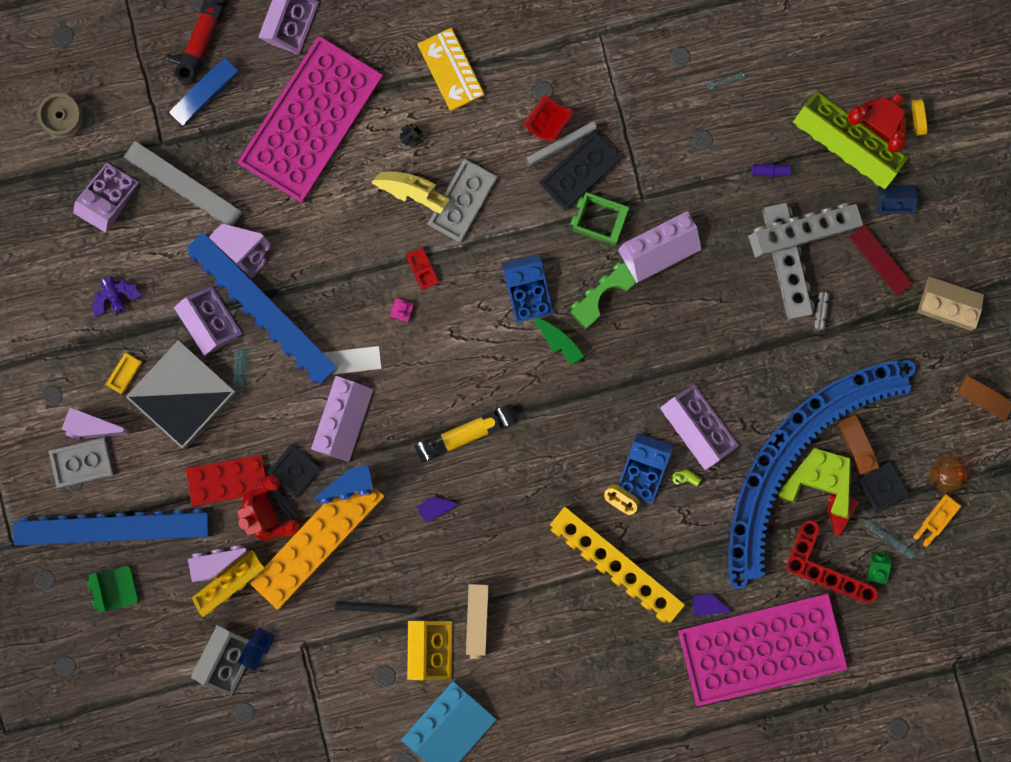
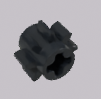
(411, 135)

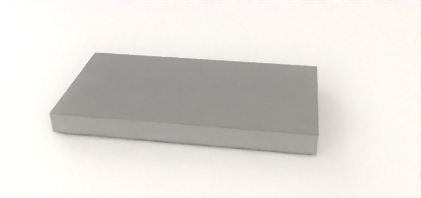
(466, 196)

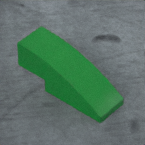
(559, 341)

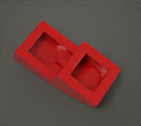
(421, 268)

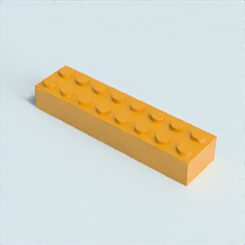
(312, 546)

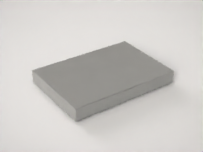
(81, 463)

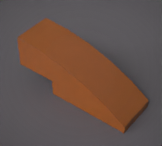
(984, 398)

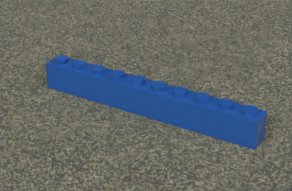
(262, 308)
(112, 528)

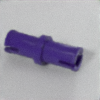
(770, 170)

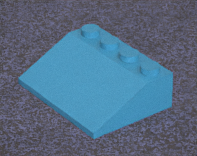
(449, 727)

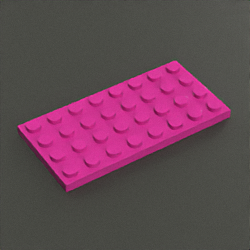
(310, 119)
(762, 650)

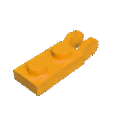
(938, 518)

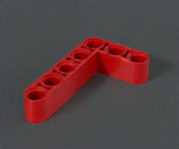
(823, 572)

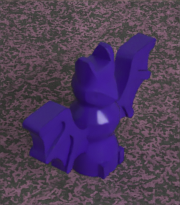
(112, 292)

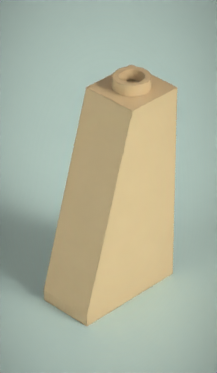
(477, 621)

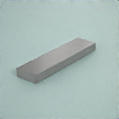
(561, 144)

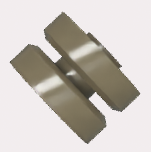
(50, 116)

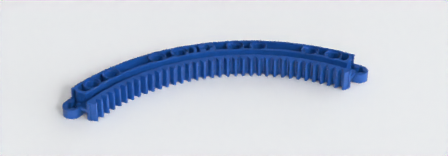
(834, 401)

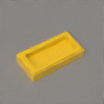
(124, 373)

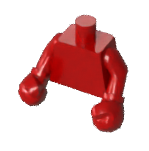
(883, 118)
(258, 516)

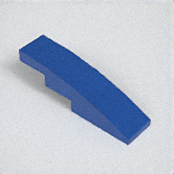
(204, 91)

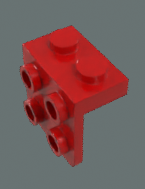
(547, 119)

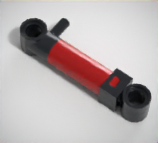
(210, 14)

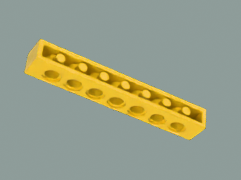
(673, 605)

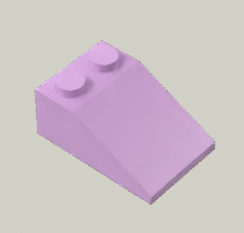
(86, 426)

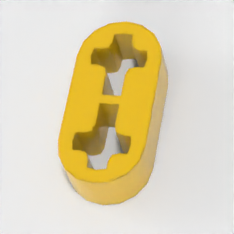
(919, 117)
(621, 499)

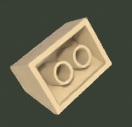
(951, 304)

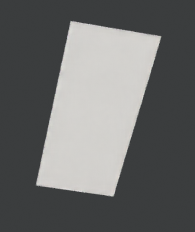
(355, 359)

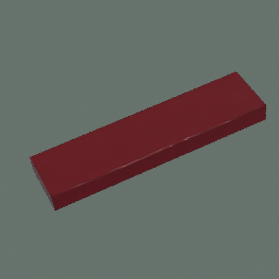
(880, 260)

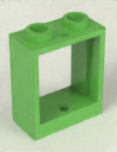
(582, 203)

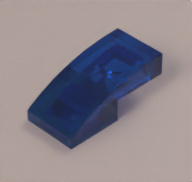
(254, 649)

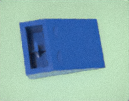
(527, 288)
(645, 467)
(352, 482)

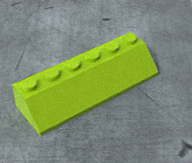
(853, 143)

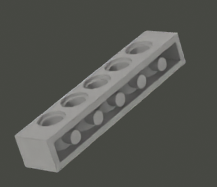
(763, 245)
(793, 310)

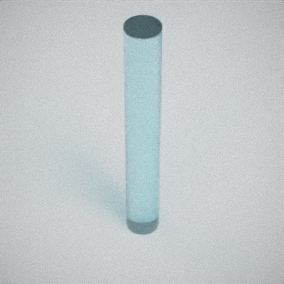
(889, 539)

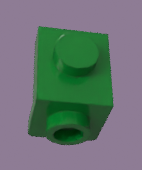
(879, 568)

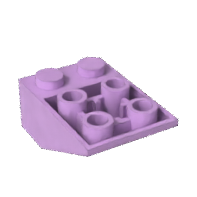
(105, 197)
(209, 567)

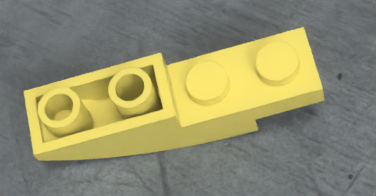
(407, 185)

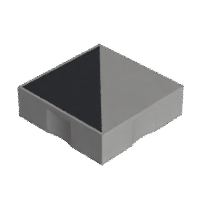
(181, 395)

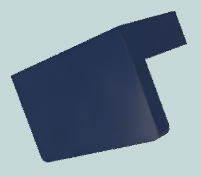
(897, 199)

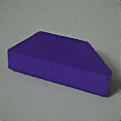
(434, 507)
(708, 605)

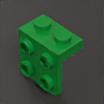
(112, 589)

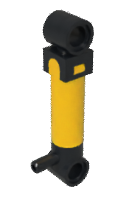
(466, 433)

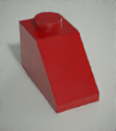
(837, 522)

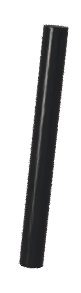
(373, 608)

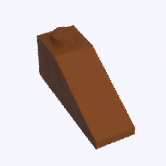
(858, 445)

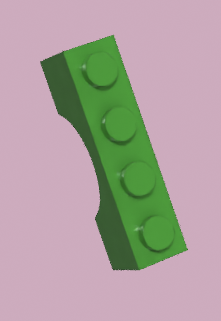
(587, 310)

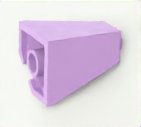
(242, 247)

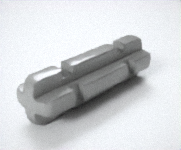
(821, 313)

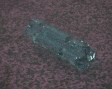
(239, 367)

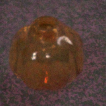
(948, 474)

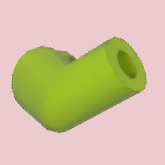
(684, 476)

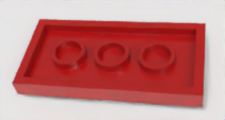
(224, 480)

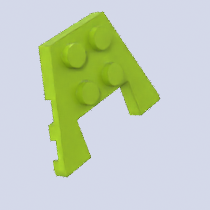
(826, 473)

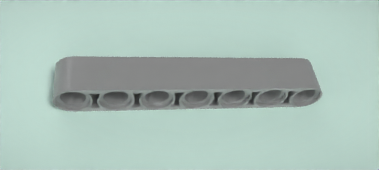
(182, 184)

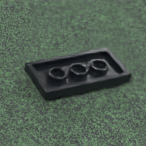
(579, 171)

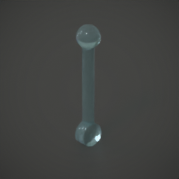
(710, 85)

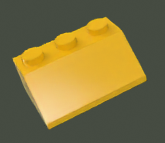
(429, 650)

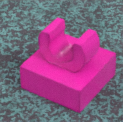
(401, 310)

